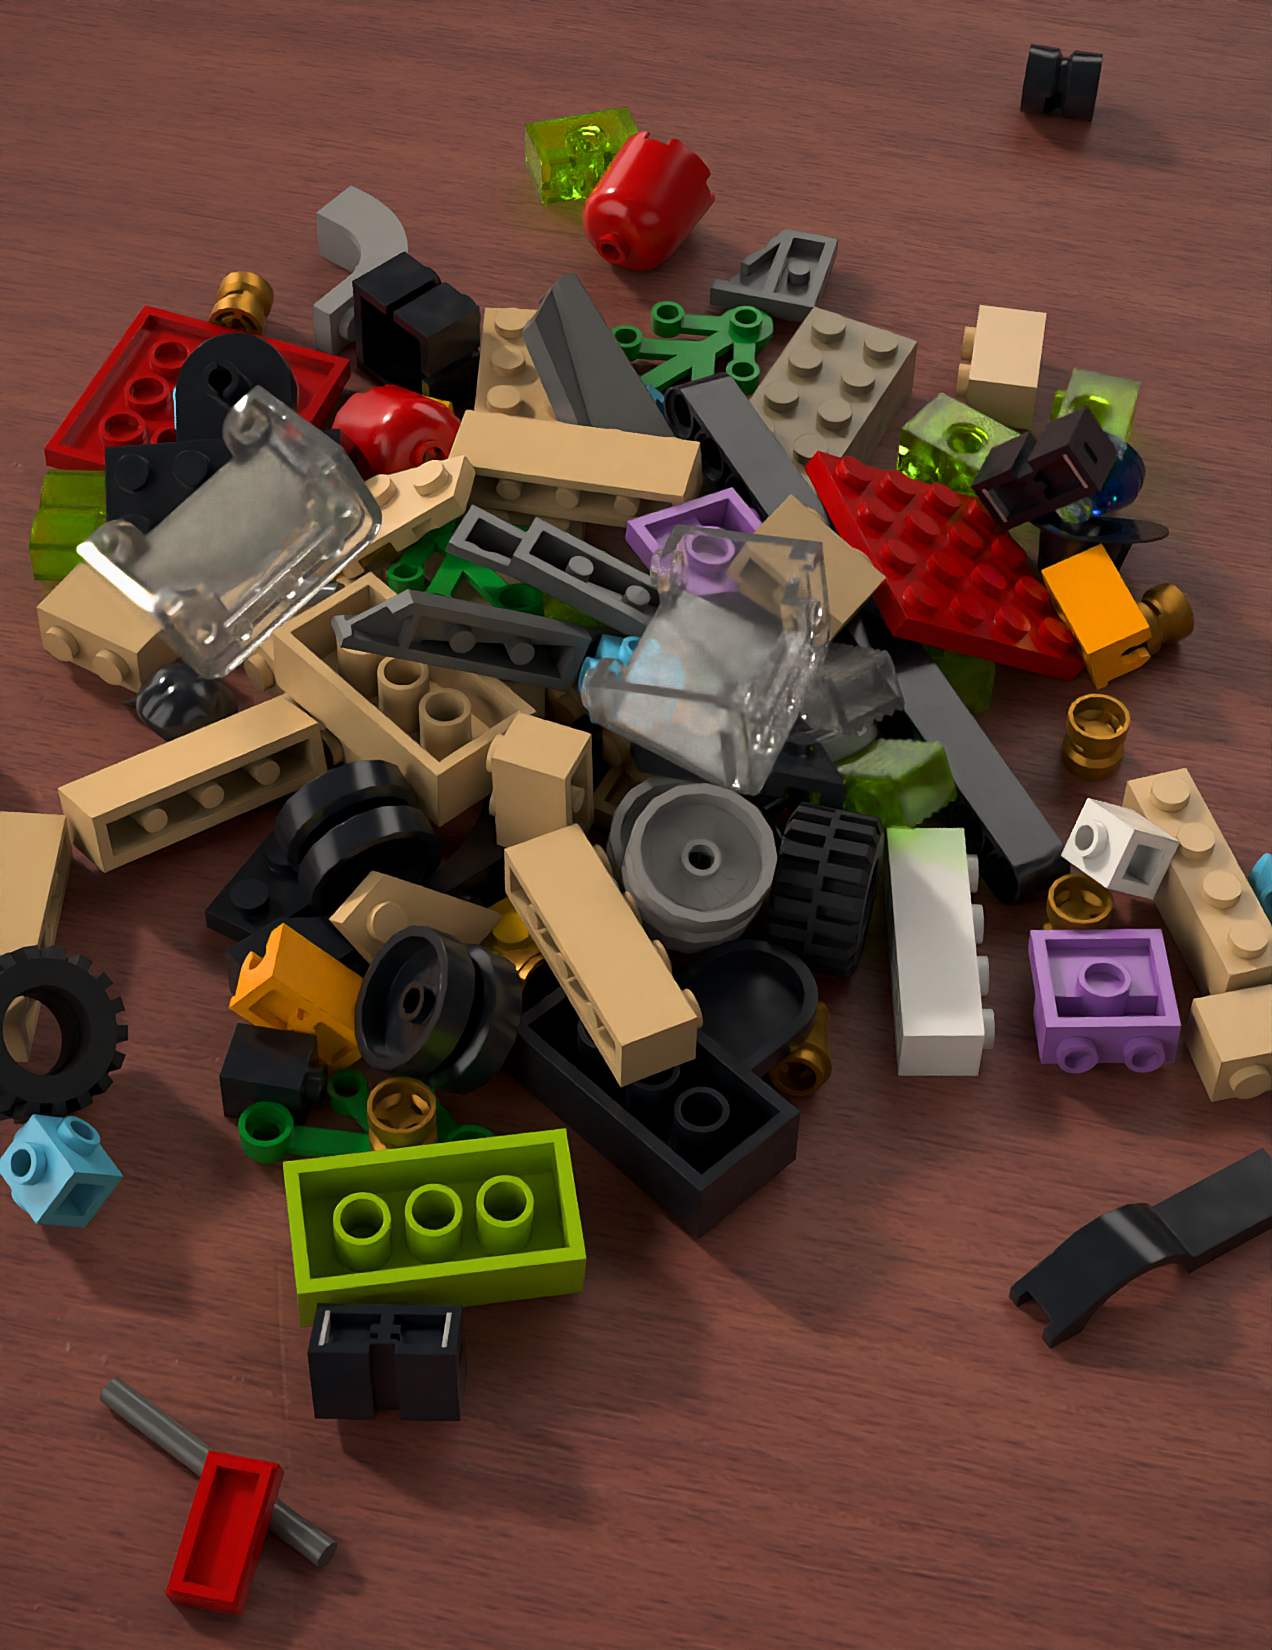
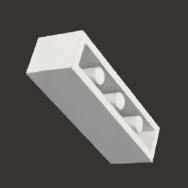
(934, 954)

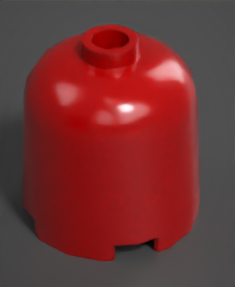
(646, 202)
(396, 429)

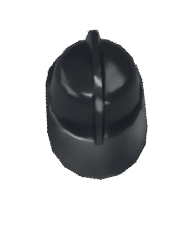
(1117, 535)

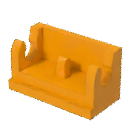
(1099, 613)
(301, 992)

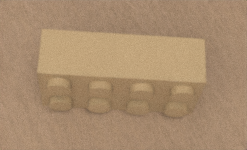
(393, 709)

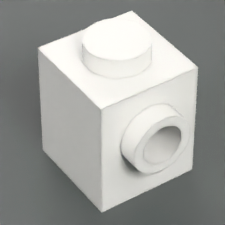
(1120, 848)

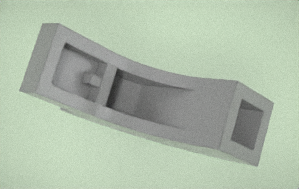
(357, 236)

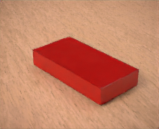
(225, 1533)

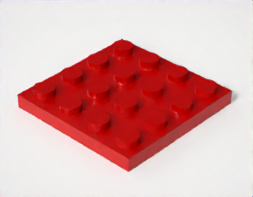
(135, 386)
(946, 568)

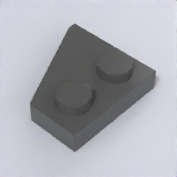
(781, 278)

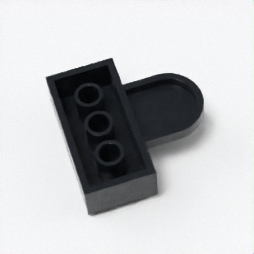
(156, 478)
(703, 1129)

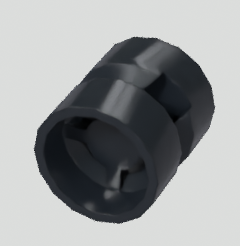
(1061, 82)

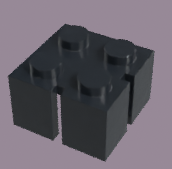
(416, 331)

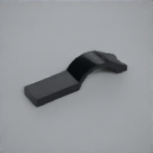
(1140, 1237)

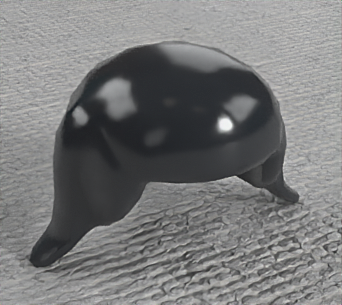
(181, 701)

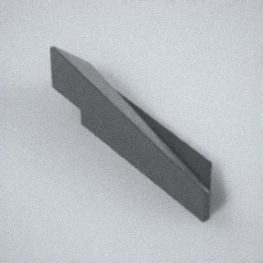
(585, 366)
(560, 568)
(473, 638)

